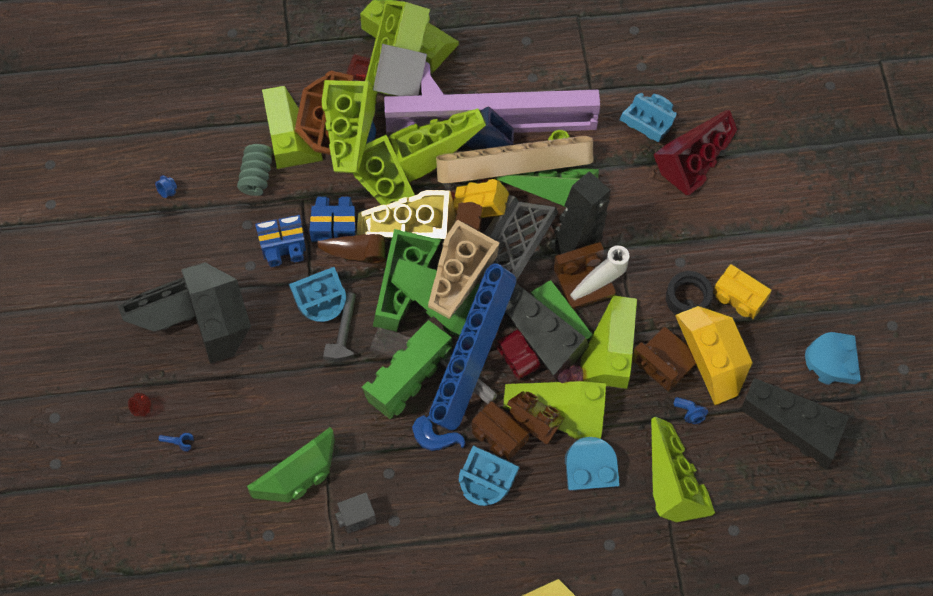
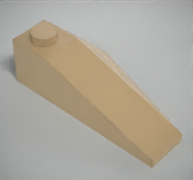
(461, 267)

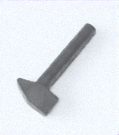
(338, 351)

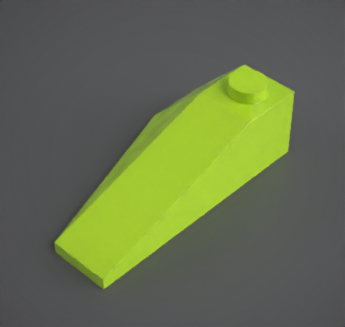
(282, 117)
(419, 146)

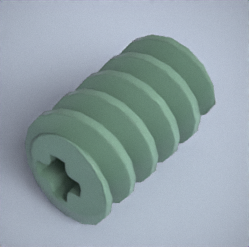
(255, 169)

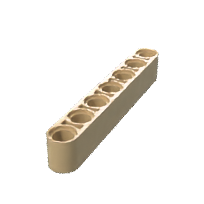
(514, 159)

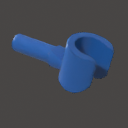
(178, 440)

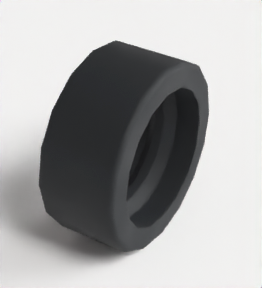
(690, 278)

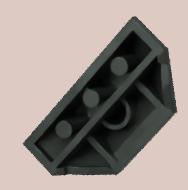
(159, 307)
(217, 310)

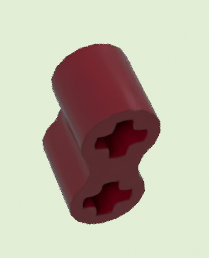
(518, 354)

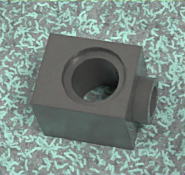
(355, 513)

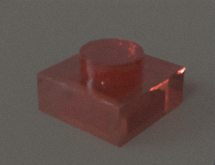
(358, 67)

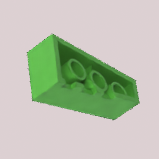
(408, 370)

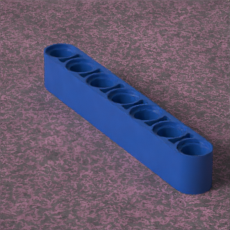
(472, 347)

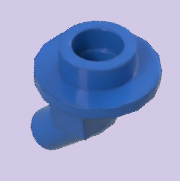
(695, 413)

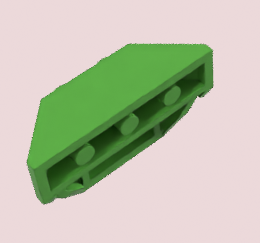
(297, 472)

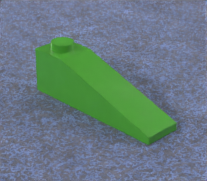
(548, 183)
(417, 284)

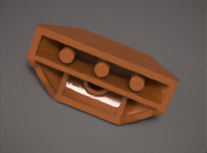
(311, 117)

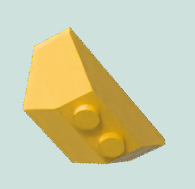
(716, 351)

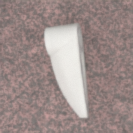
(604, 272)

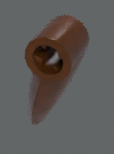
(358, 247)

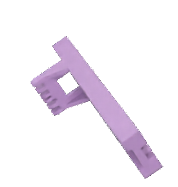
(522, 110)

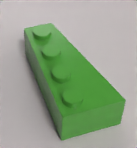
(392, 301)

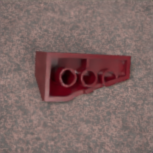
(691, 155)

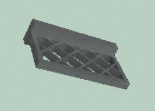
(503, 226)

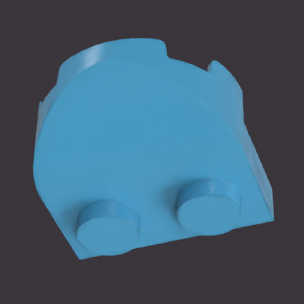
(650, 116)
(319, 295)
(834, 358)
(591, 464)
(486, 477)

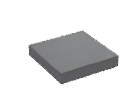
(399, 71)

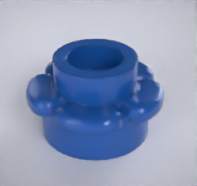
(166, 186)

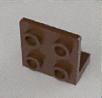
(574, 267)
(664, 358)
(534, 416)

